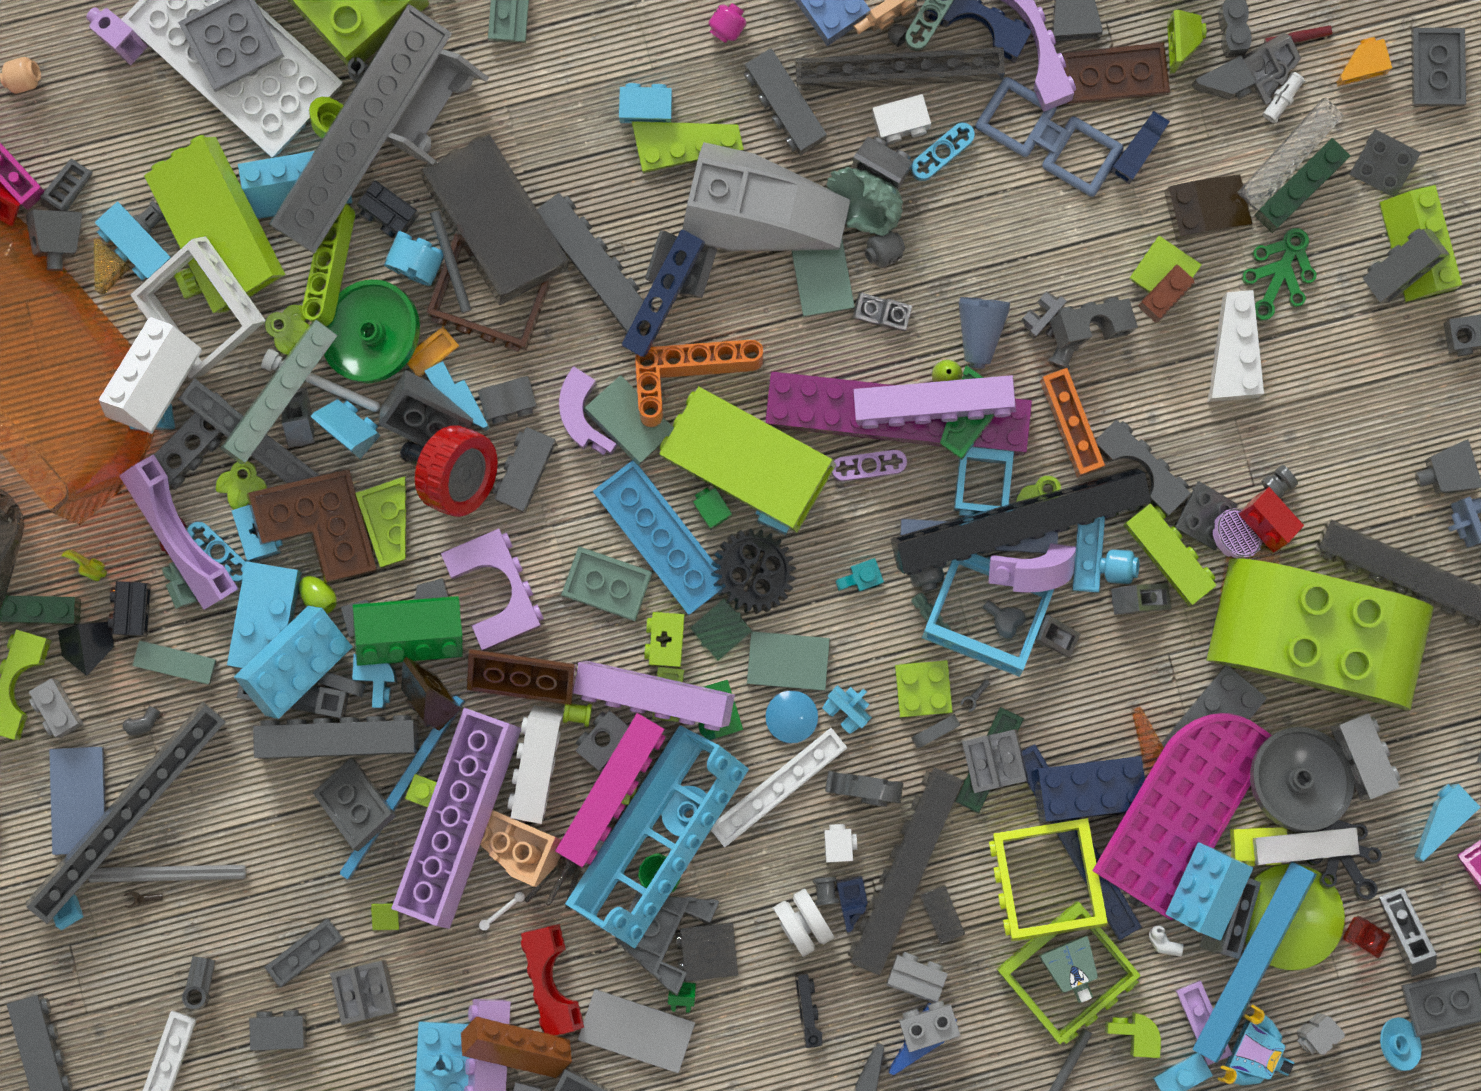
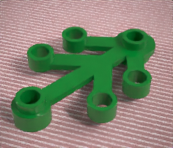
(1282, 270)

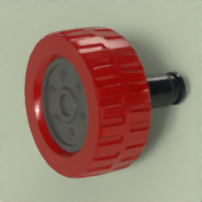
(453, 469)

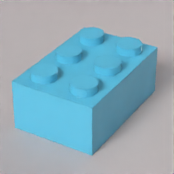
(1209, 891)

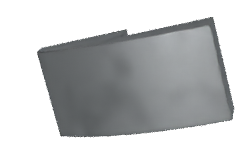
(882, 312)

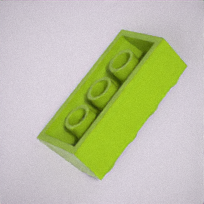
(1422, 210)

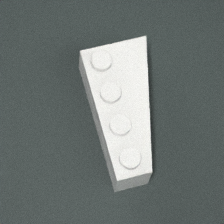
(1237, 351)

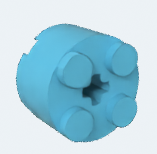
(414, 259)

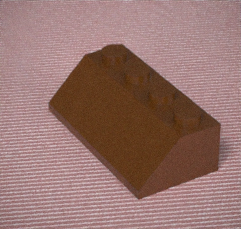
(521, 676)

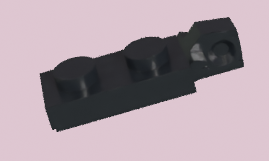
(807, 1011)

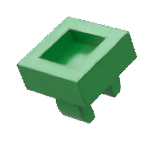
(685, 997)

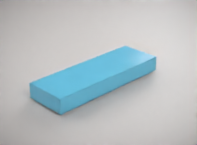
(1088, 556)

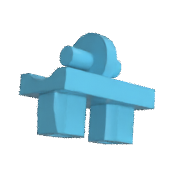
(851, 704)

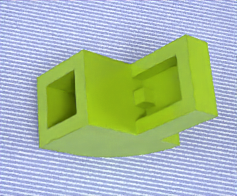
(1143, 1032)

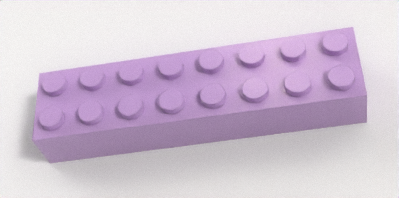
(456, 818)

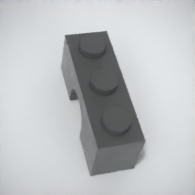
(1112, 316)

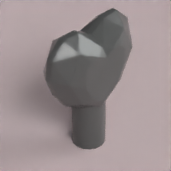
(1005, 619)

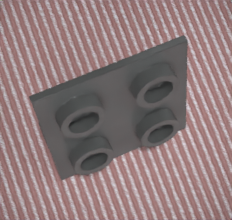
(1385, 163)
(1200, 514)

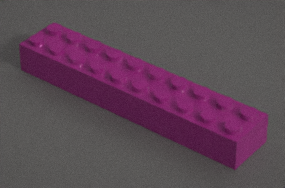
(829, 408)

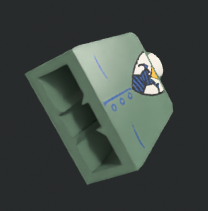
(1072, 967)

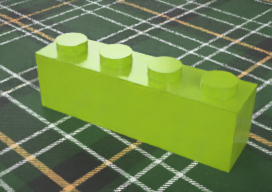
(1170, 555)

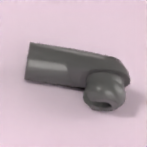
(141, 725)

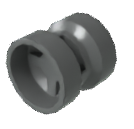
(1280, 481)

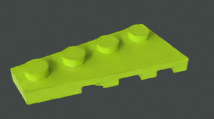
(676, 144)

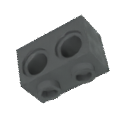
(1471, 326)

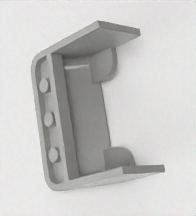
(447, 75)

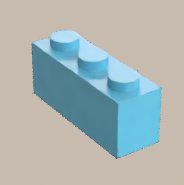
(131, 241)

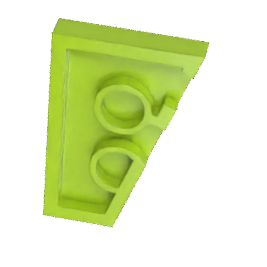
(386, 519)

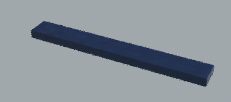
(1117, 909)

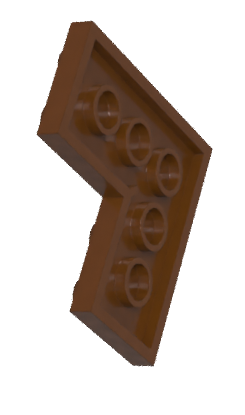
(325, 509)

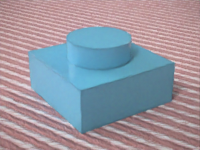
(68, 913)

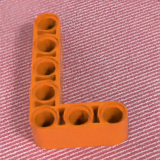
(688, 367)

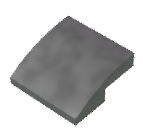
(995, 761)
(363, 992)

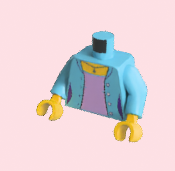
(1256, 1052)

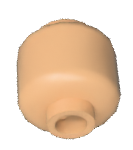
(20, 75)

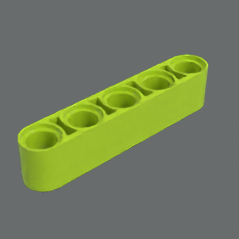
(332, 273)

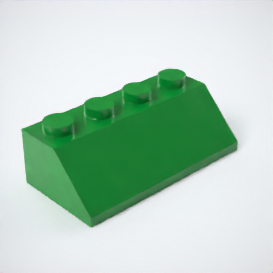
(407, 629)

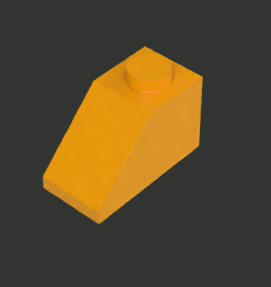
(1366, 62)

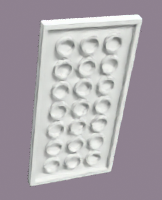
(265, 105)

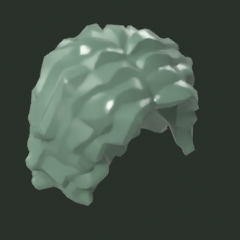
(873, 201)

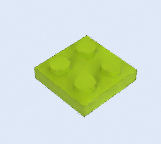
(923, 688)

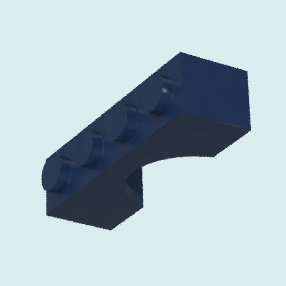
(1004, 31)

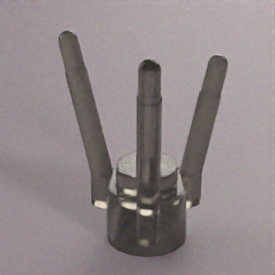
(565, 870)

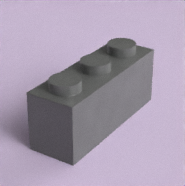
(1405, 265)
(524, 469)

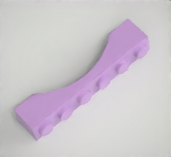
(1051, 83)
(151, 492)

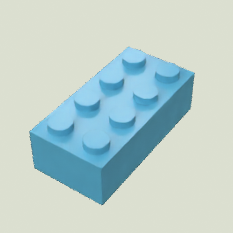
(293, 662)

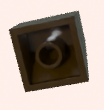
(427, 695)

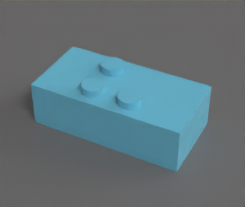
(263, 609)

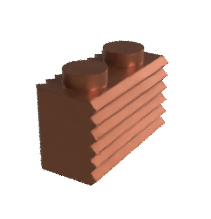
(1166, 293)

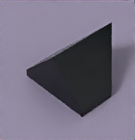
(86, 644)

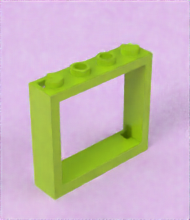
(1089, 1014)

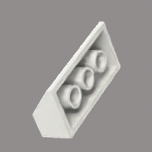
(149, 376)

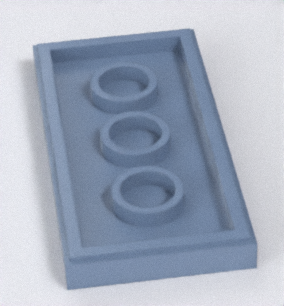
(76, 794)

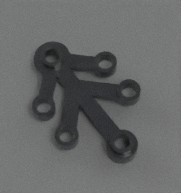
(1350, 865)

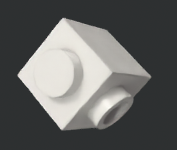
(839, 843)

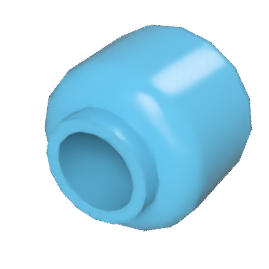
(1120, 566)

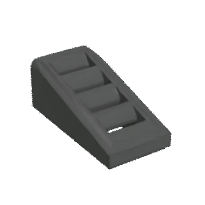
(51, 191)
(870, 1074)

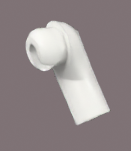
(1162, 944)

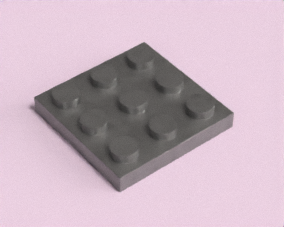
(230, 41)

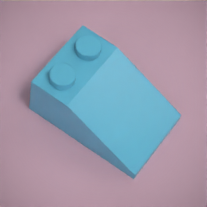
(347, 427)

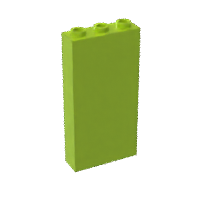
(205, 199)
(747, 458)

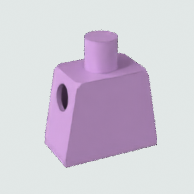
(116, 34)

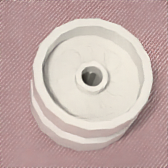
(803, 922)

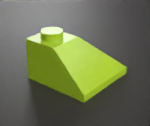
(1185, 36)

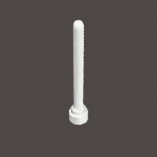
(273, 361)

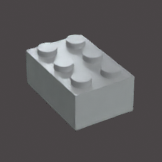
(1367, 756)

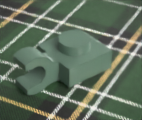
(178, 588)

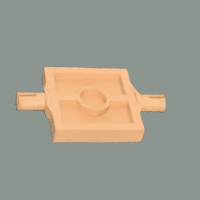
(884, 13)

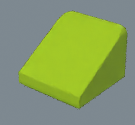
(384, 917)

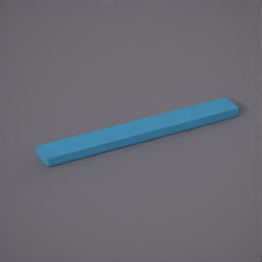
(401, 789)
(1254, 962)

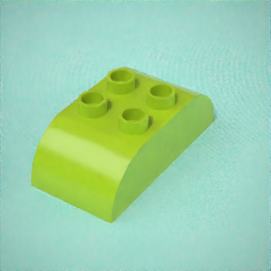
(1320, 632)

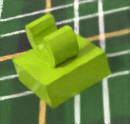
(187, 283)

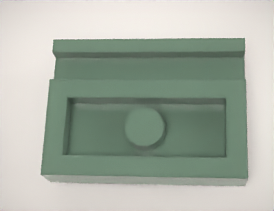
(508, 20)

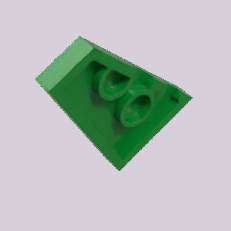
(963, 433)

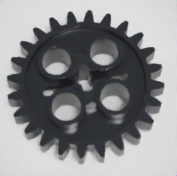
(733, 560)

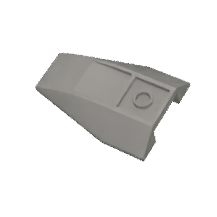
(759, 206)

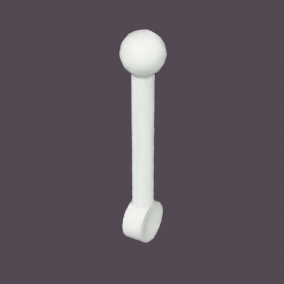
(485, 924)

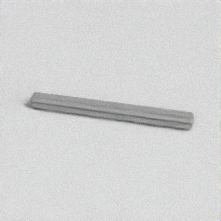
(168, 873)

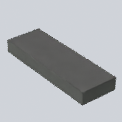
(304, 952)

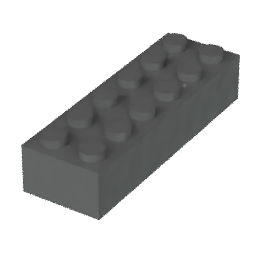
(336, 739)

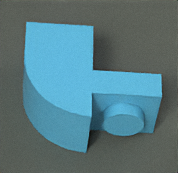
(380, 675)

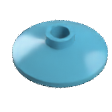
(675, 811)
(1400, 1044)

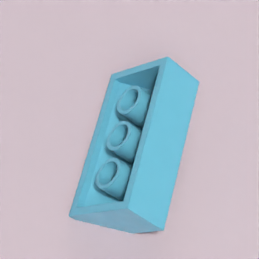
(270, 180)

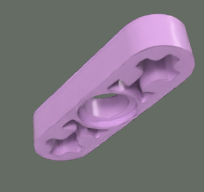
(889, 470)

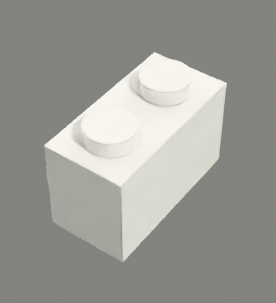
(901, 119)

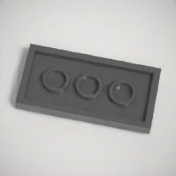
(1224, 694)

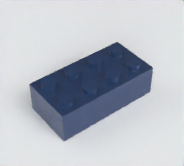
(1087, 789)

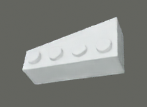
(536, 764)

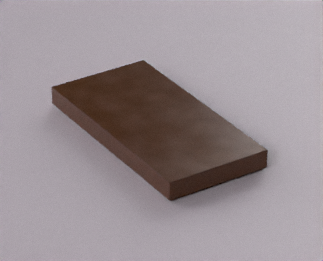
(1118, 73)

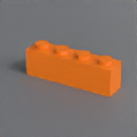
(1072, 422)

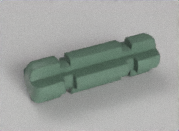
(920, 602)

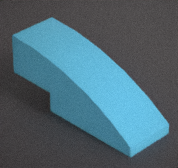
(458, 393)

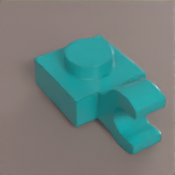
(863, 576)

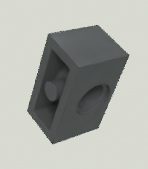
(587, 744)

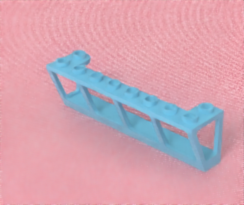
(637, 824)

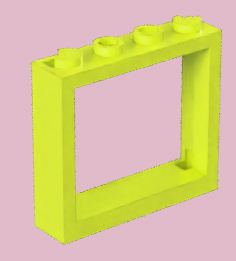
(1006, 898)

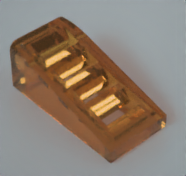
(1147, 737)

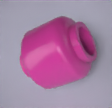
(727, 22)

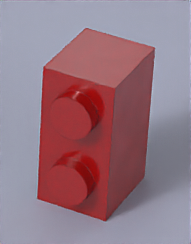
(1271, 519)

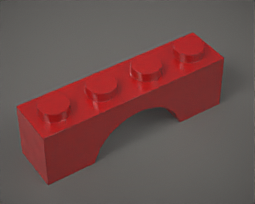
(556, 1012)

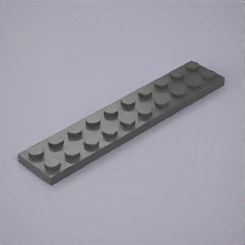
(360, 128)

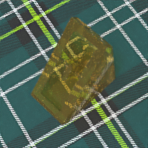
(107, 267)

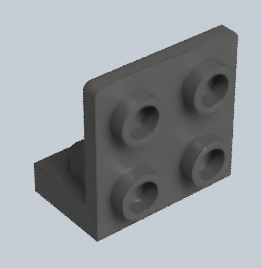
(697, 279)

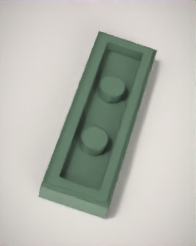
(174, 662)

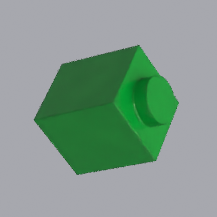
(711, 507)

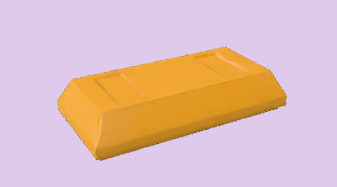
(432, 351)

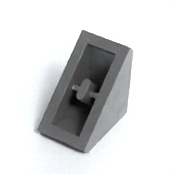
(1057, 636)

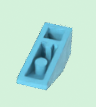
(1446, 816)

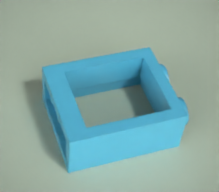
(982, 455)

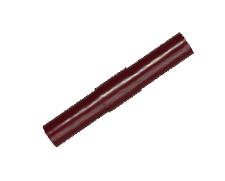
(1304, 35)

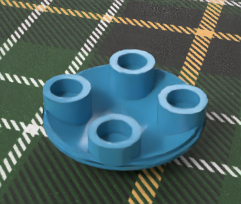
(791, 716)

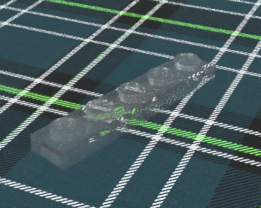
(1290, 154)

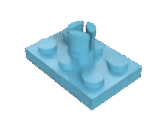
(440, 1057)

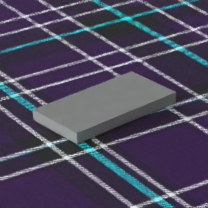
(636, 1030)

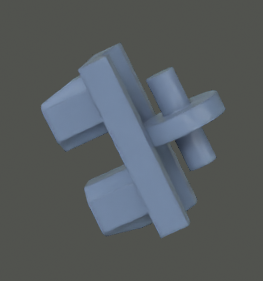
(1467, 520)

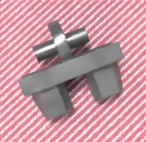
(1035, 323)

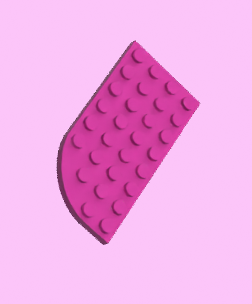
(1180, 804)

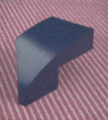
(852, 900)

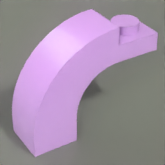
(571, 404)
(1034, 574)

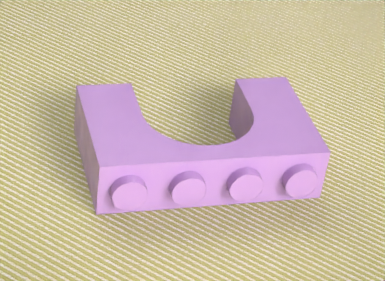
(494, 552)

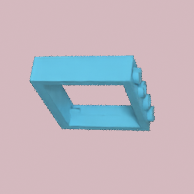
(971, 647)

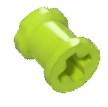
(577, 713)

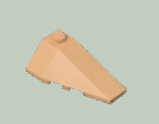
(520, 848)

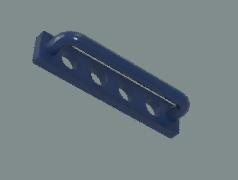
(692, 247)

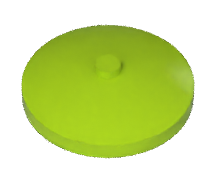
(1314, 928)

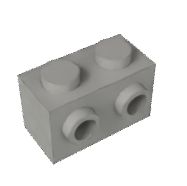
(56, 708)
(928, 1026)

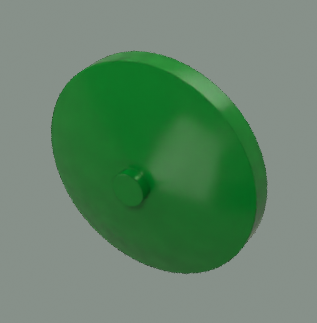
(374, 331)

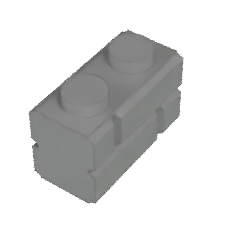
(917, 978)
(1319, 1034)

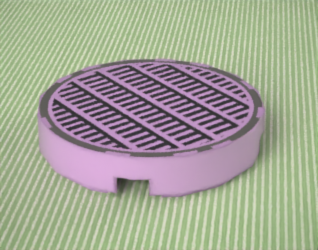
(1235, 536)

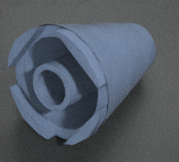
(981, 328)

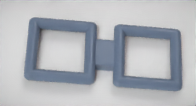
(1049, 137)

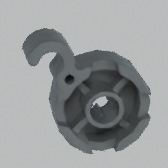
(869, 789)

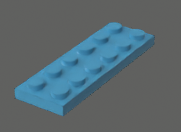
(659, 536)

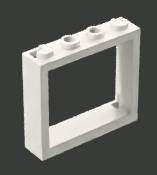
(224, 282)

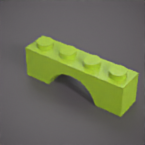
(25, 652)

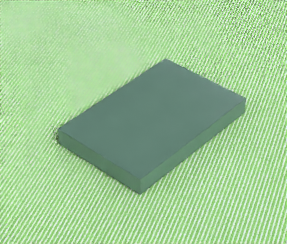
(822, 281)
(618, 416)
(606, 583)
(788, 661)

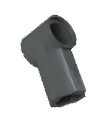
(199, 979)

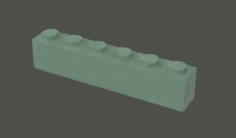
(278, 392)

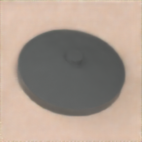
(1302, 779)

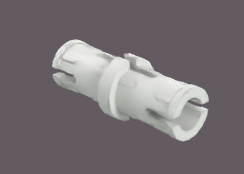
(1283, 97)

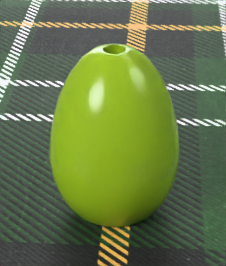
(939, 371)
(317, 593)

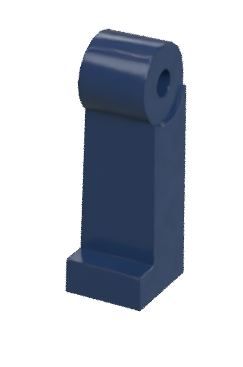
(1140, 148)

